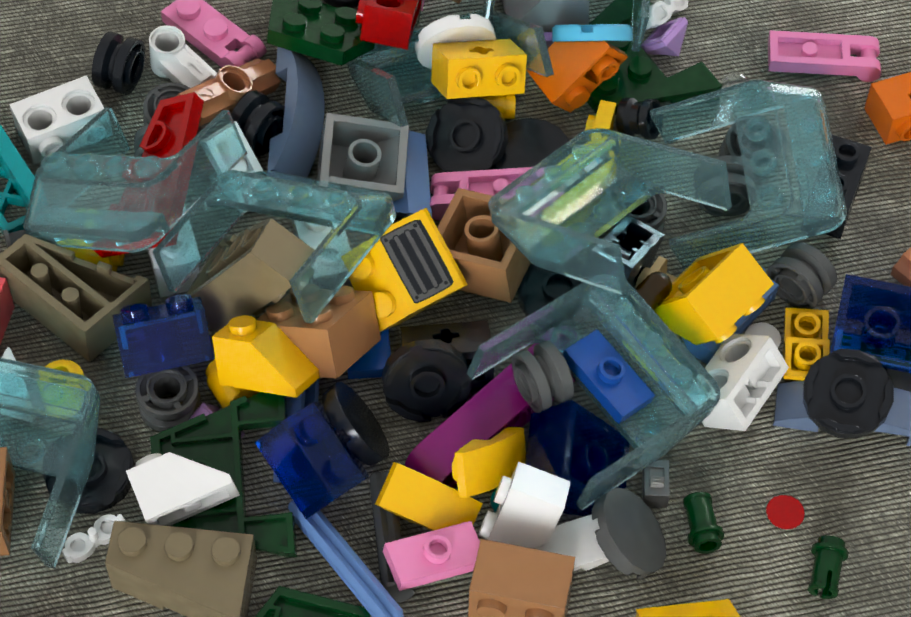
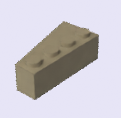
(248, 272)

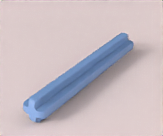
(347, 564)

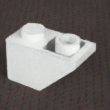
(527, 508)

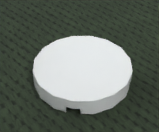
(451, 30)

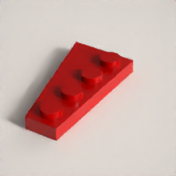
(168, 132)

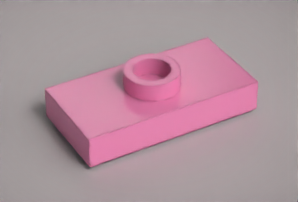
(432, 555)

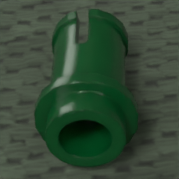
(704, 531)
(827, 566)

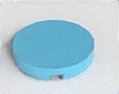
(596, 32)

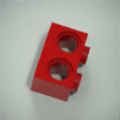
(388, 21)

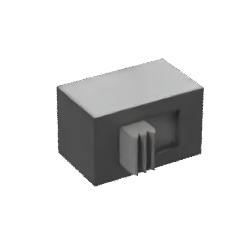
(656, 484)

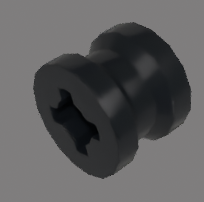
(635, 118)

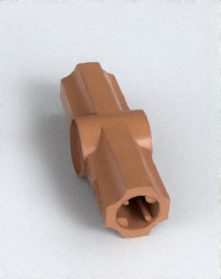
(233, 84)

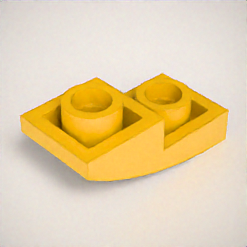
(804, 340)
(482, 463)
(425, 500)

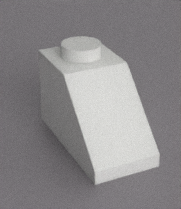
(177, 488)

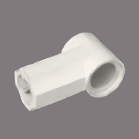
(175, 59)

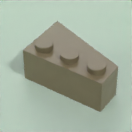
(70, 293)
(183, 568)

